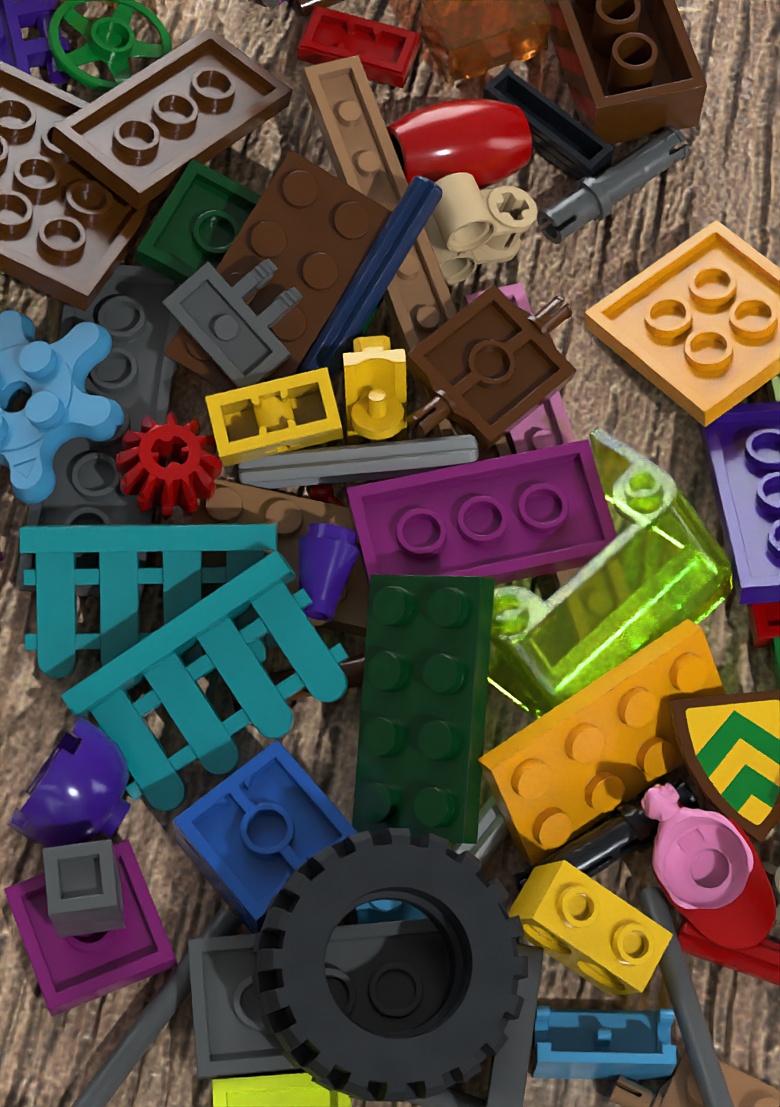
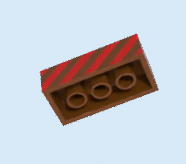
(627, 66)

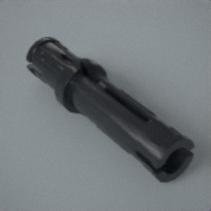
(613, 839)

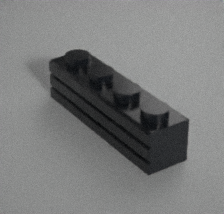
(551, 128)

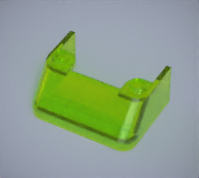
(621, 600)

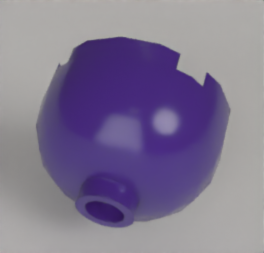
(76, 790)

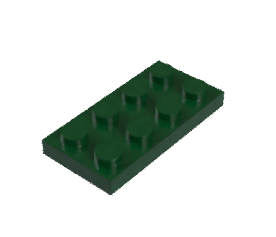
(200, 226)
(424, 705)

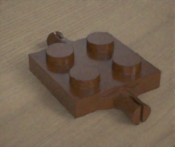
(489, 366)

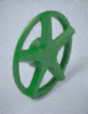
(107, 40)

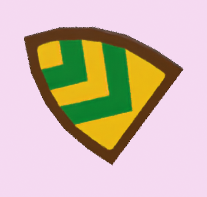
(734, 754)

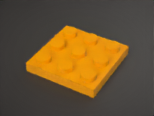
(698, 322)

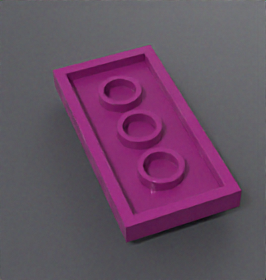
(486, 517)

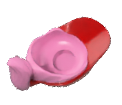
(710, 871)

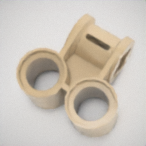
(476, 225)

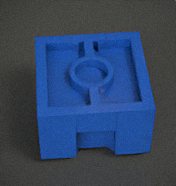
(259, 831)

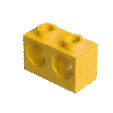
(589, 929)

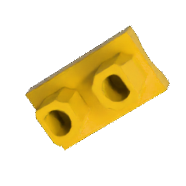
(375, 391)

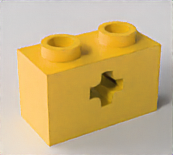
(274, 417)

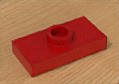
(382, 48)

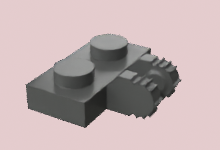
(228, 327)

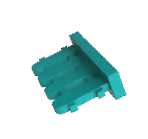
(121, 578)
(177, 688)

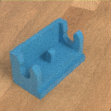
(603, 1044)

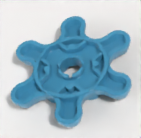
(58, 403)

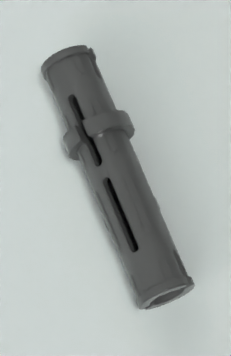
(595, 196)

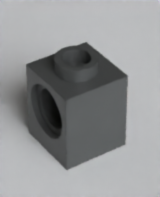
(84, 888)

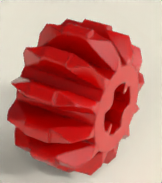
(168, 465)

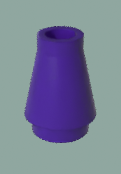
(325, 565)

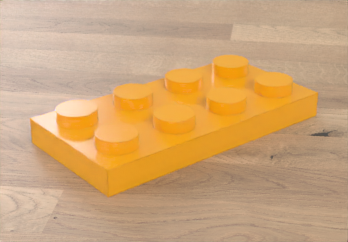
(599, 744)

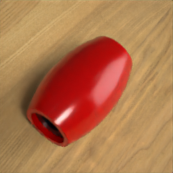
(465, 137)

